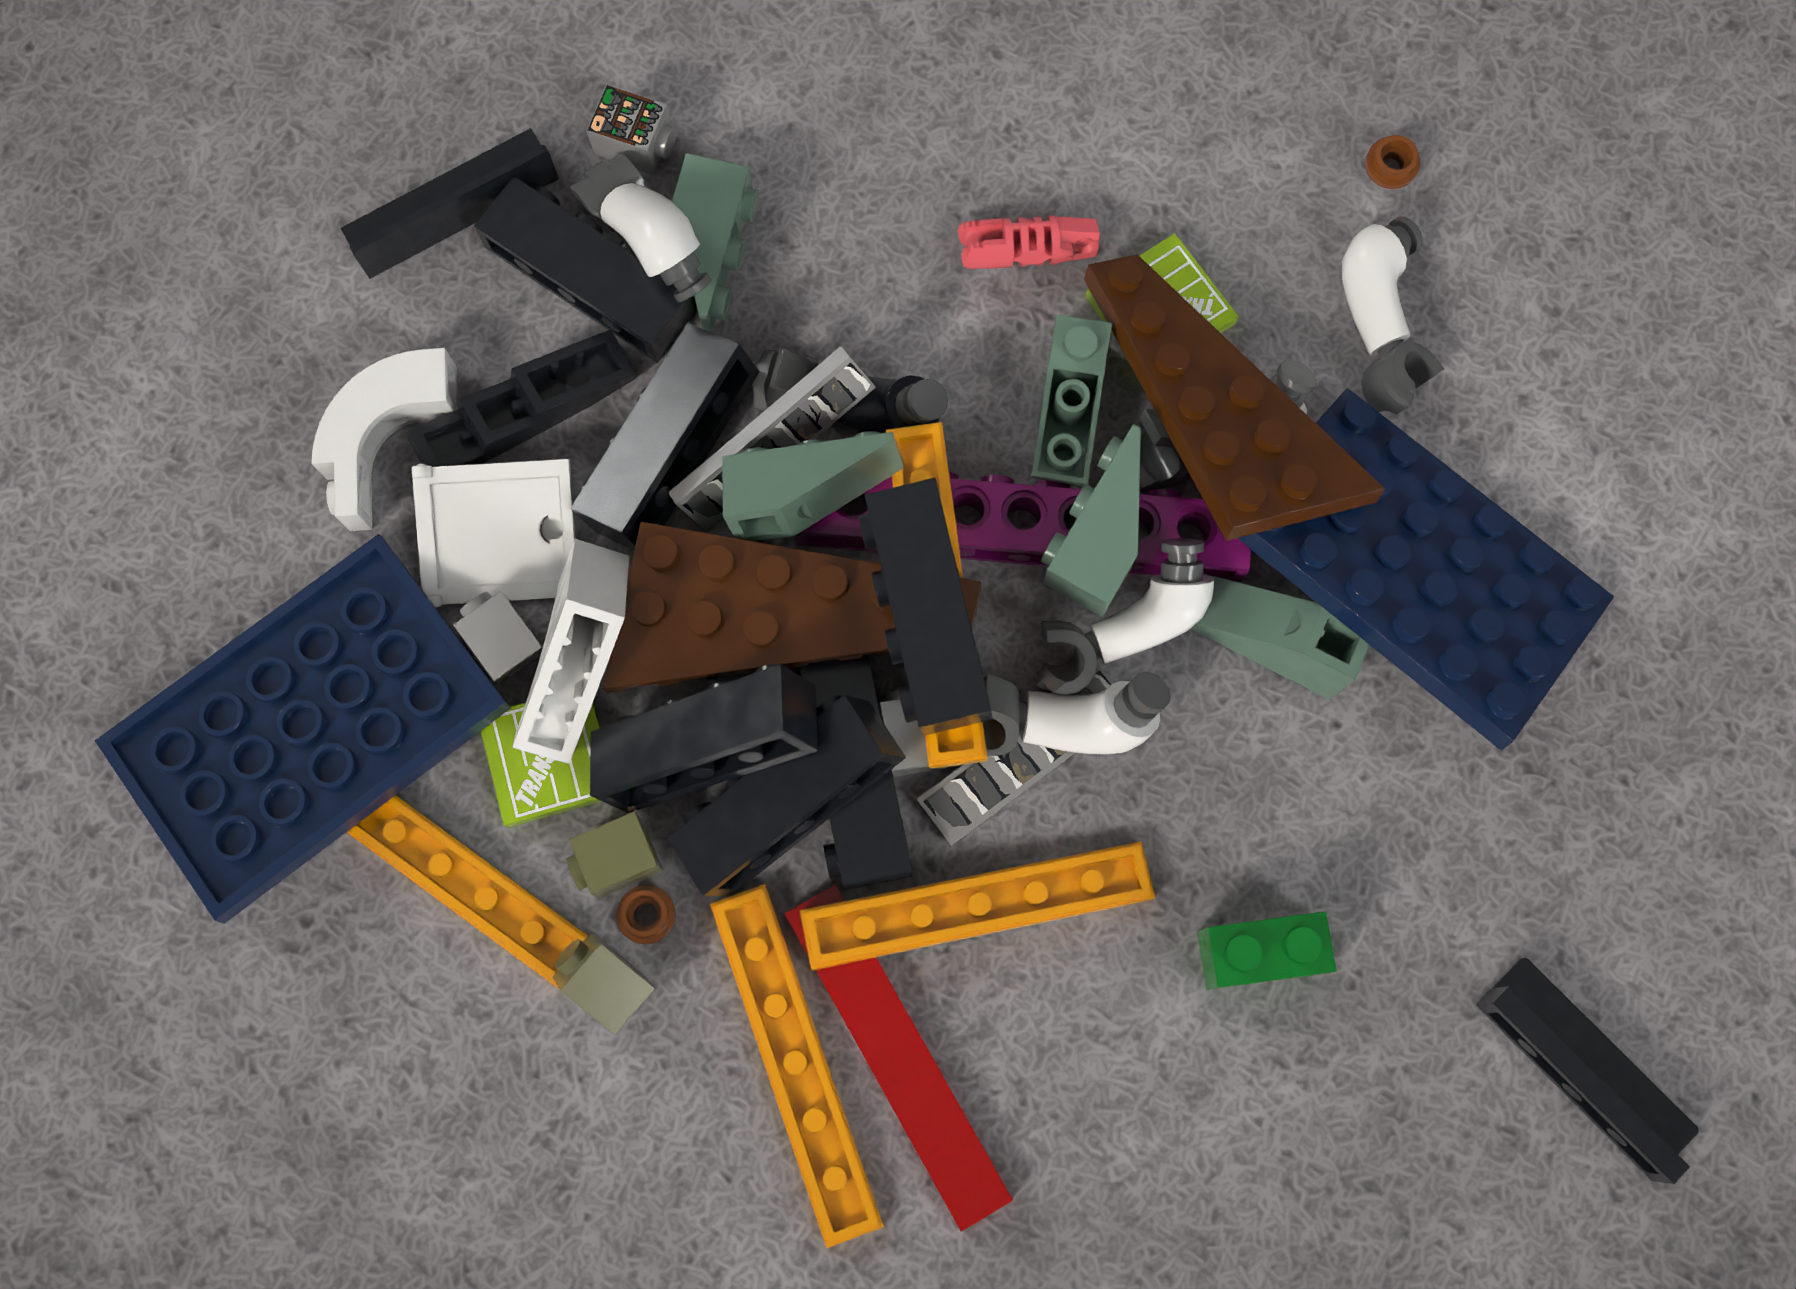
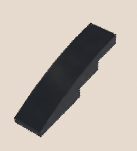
(526, 404)

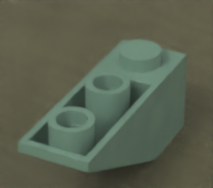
(717, 202)
(1071, 400)
(795, 486)
(1104, 539)
(1284, 635)

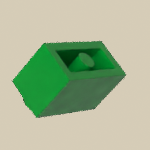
(1266, 950)

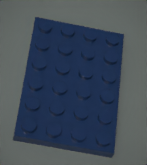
(1439, 579)
(301, 728)

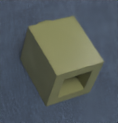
(613, 856)
(601, 981)

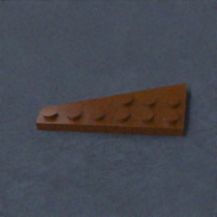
(1235, 430)
(738, 604)

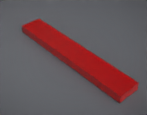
(911, 1081)

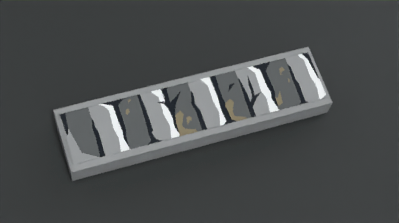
(793, 418)
(984, 788)

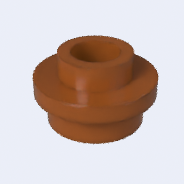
(1396, 148)
(628, 909)

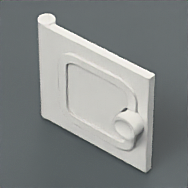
(484, 529)

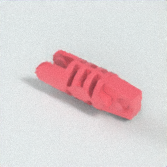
(1027, 241)

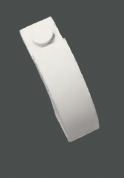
(366, 412)

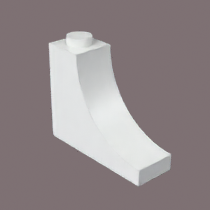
(575, 650)

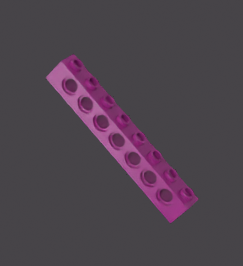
(1049, 502)

